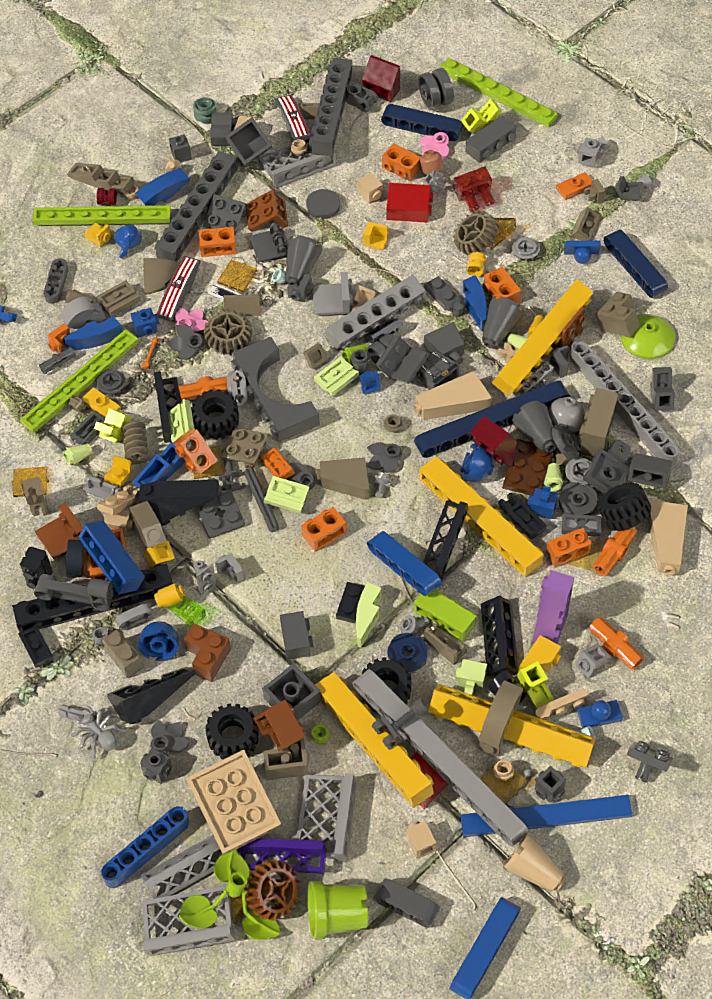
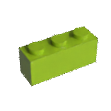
(447, 612)

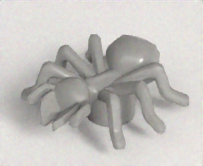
(101, 734)

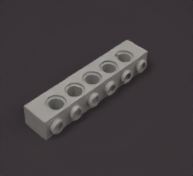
(409, 287)

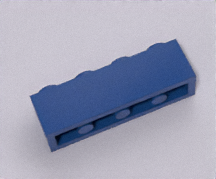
(111, 557)

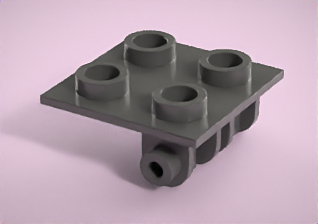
(224, 213)
(270, 244)

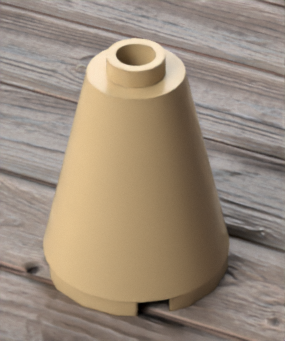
(534, 865)

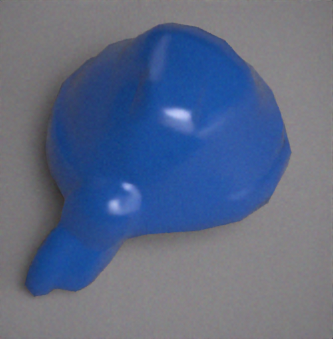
(127, 238)

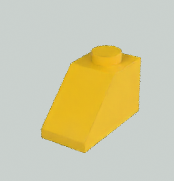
(544, 652)

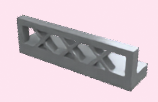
(179, 863)

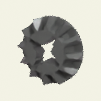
(104, 380)

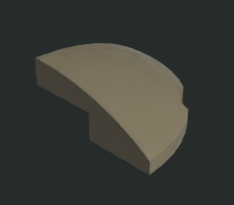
(157, 273)

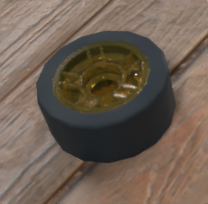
(74, 558)

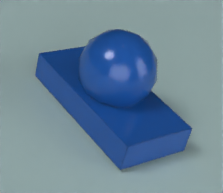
(582, 249)
(600, 713)

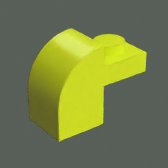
(477, 120)
(112, 426)
(533, 681)

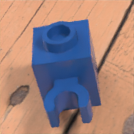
(543, 502)

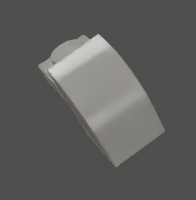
(79, 311)

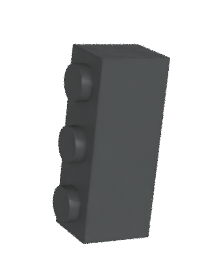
(490, 139)

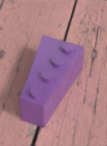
(553, 606)

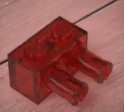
(474, 183)

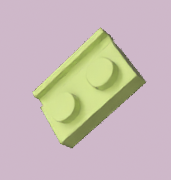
(336, 376)
(180, 420)
(286, 494)

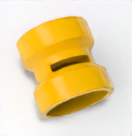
(476, 264)

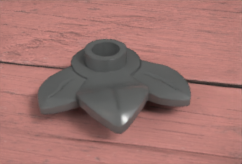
(183, 342)
(382, 456)
(302, 475)
(169, 736)

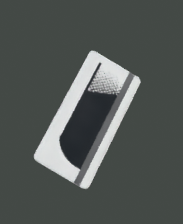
(218, 291)

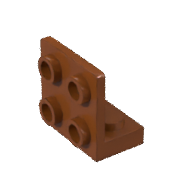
(265, 209)
(571, 330)
(58, 532)

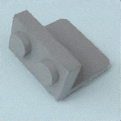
(333, 297)

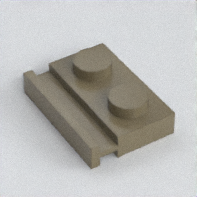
(118, 298)

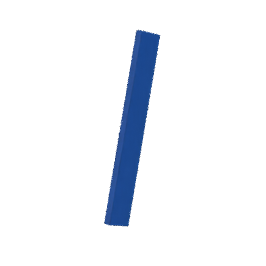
(556, 814)

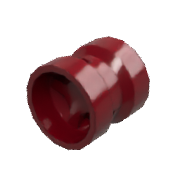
(106, 196)

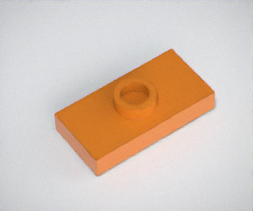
(574, 185)
(277, 464)

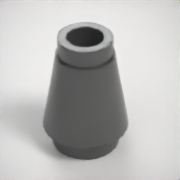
(360, 360)

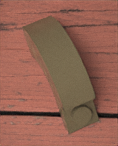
(498, 717)

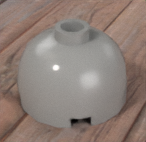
(567, 412)

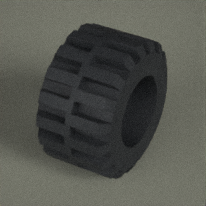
(215, 402)
(624, 506)
(394, 672)
(229, 717)

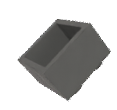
(248, 142)

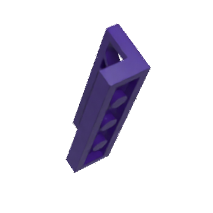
(288, 848)

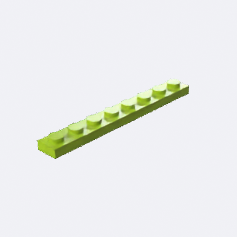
(499, 92)
(101, 215)
(79, 381)

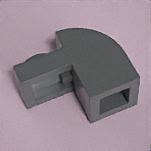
(661, 388)

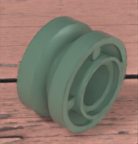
(203, 109)

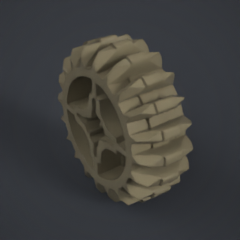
(475, 232)
(217, 329)

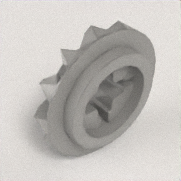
(531, 245)
(571, 470)

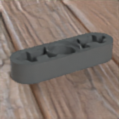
(57, 287)

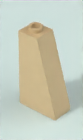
(455, 397)
(667, 534)

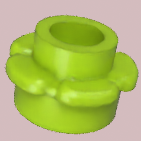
(319, 728)

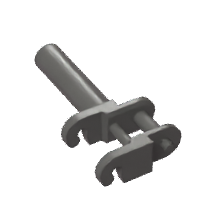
(230, 474)

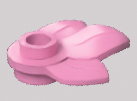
(431, 143)
(193, 319)

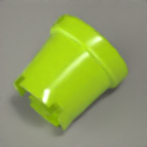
(336, 908)

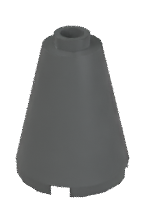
(301, 258)
(500, 320)
(536, 425)

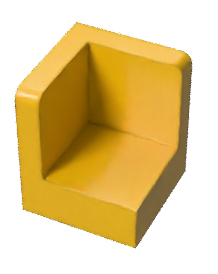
(375, 235)
(159, 554)

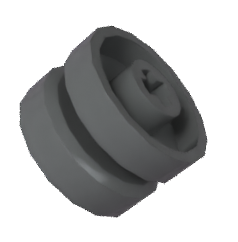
(435, 88)

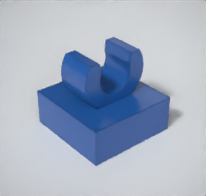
(369, 382)

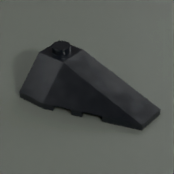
(176, 497)
(140, 701)

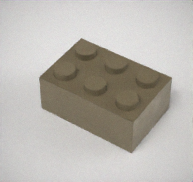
(597, 421)

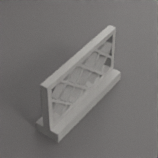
(298, 168)
(344, 813)
(184, 939)

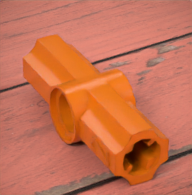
(205, 383)
(614, 551)
(616, 643)

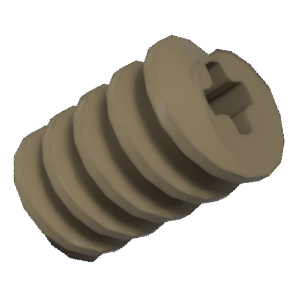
(135, 442)

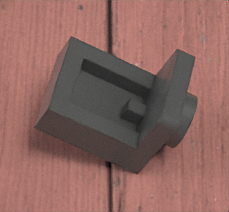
(629, 190)
(301, 292)

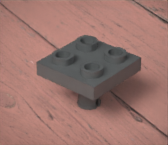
(649, 759)

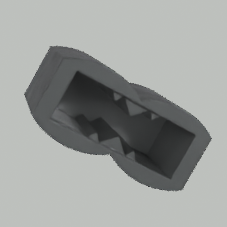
(221, 125)

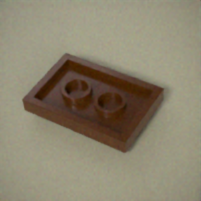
(528, 468)

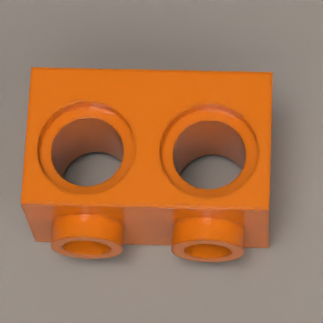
(401, 162)
(217, 242)
(500, 284)
(198, 448)
(326, 532)
(568, 547)

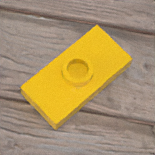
(99, 402)

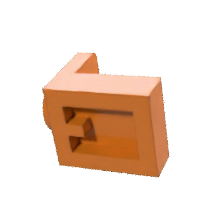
(56, 338)

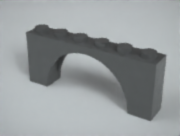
(284, 419)

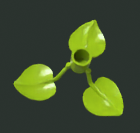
(200, 914)

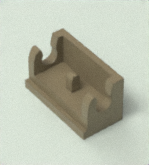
(35, 495)
(444, 643)

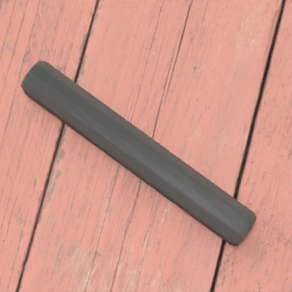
(259, 495)

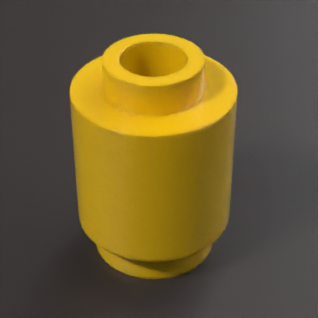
(169, 595)

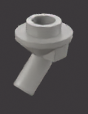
(381, 479)
(410, 624)

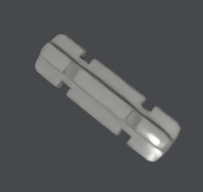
(66, 711)

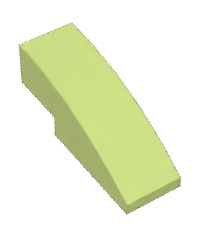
(367, 612)

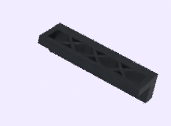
(163, 406)
(450, 539)
(503, 633)

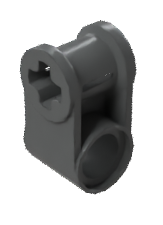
(359, 97)

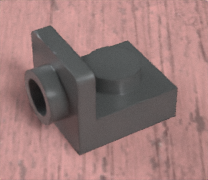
(560, 361)

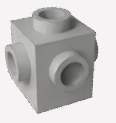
(590, 152)

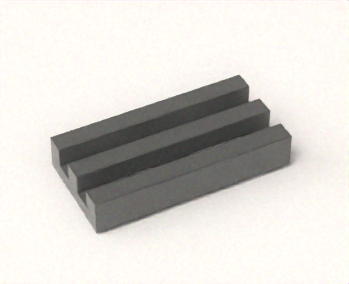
(90, 433)

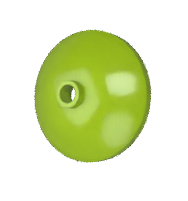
(651, 339)

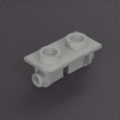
(99, 488)
(205, 576)

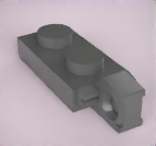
(444, 295)

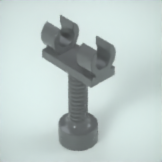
(382, 724)

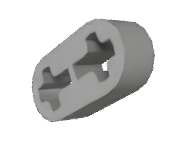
(237, 387)
(134, 616)

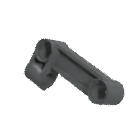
(97, 593)

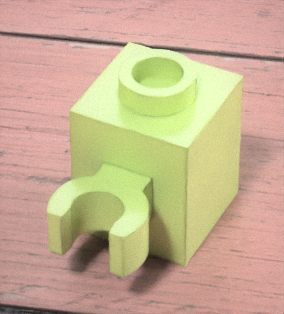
(471, 675)

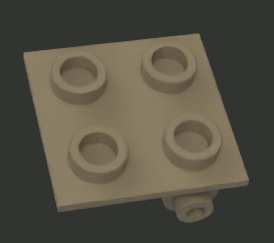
(245, 446)

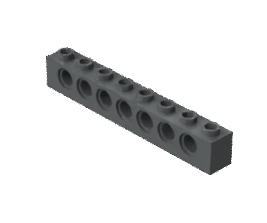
(331, 107)
(195, 208)

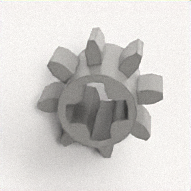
(435, 181)

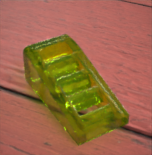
(195, 618)

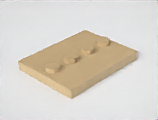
(233, 802)

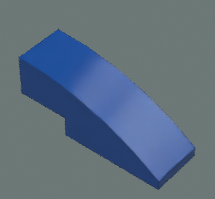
(162, 187)
(475, 300)
(94, 334)
(160, 467)

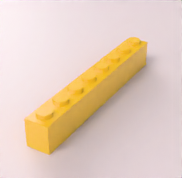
(542, 337)
(482, 517)
(358, 721)
(522, 729)

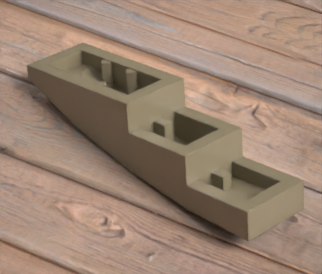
(98, 177)

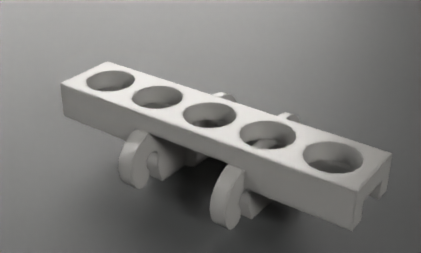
(535, 376)

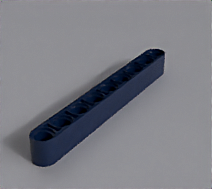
(501, 414)

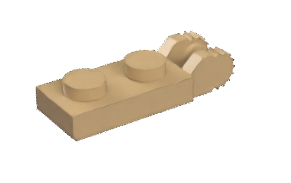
(119, 501)
(560, 705)

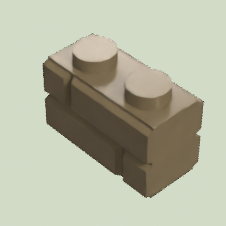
(122, 653)

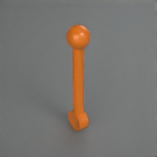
(145, 365)

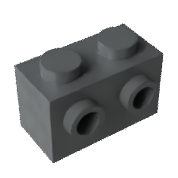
(650, 470)
(295, 635)

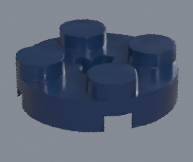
(411, 643)

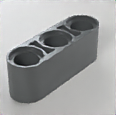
(406, 903)

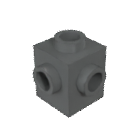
(156, 765)
(550, 784)

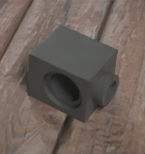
(180, 148)

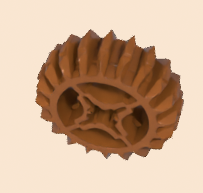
(283, 890)

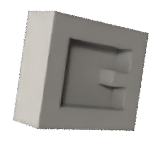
(229, 563)
(591, 659)

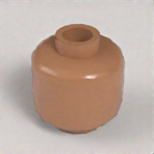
(431, 161)

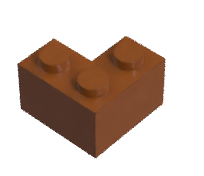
(210, 650)
(280, 725)

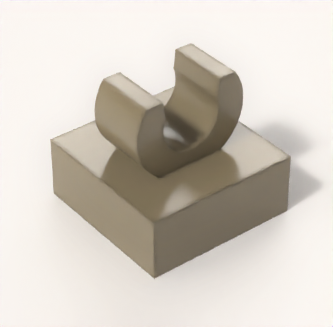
(596, 192)
(315, 355)

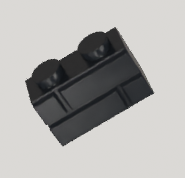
(35, 564)

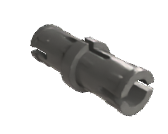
(57, 360)

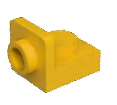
(98, 234)
(119, 472)

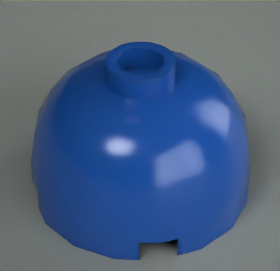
(476, 464)
(159, 641)

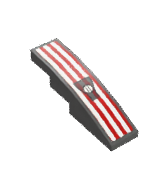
(293, 118)
(178, 288)

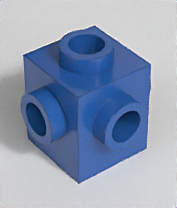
(144, 322)

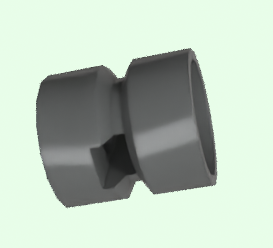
(378, 348)

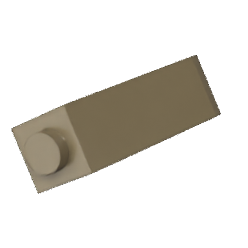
(345, 476)
(147, 524)

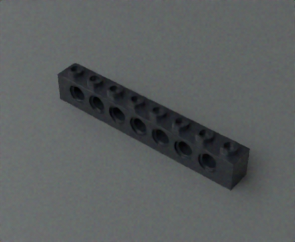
(68, 612)

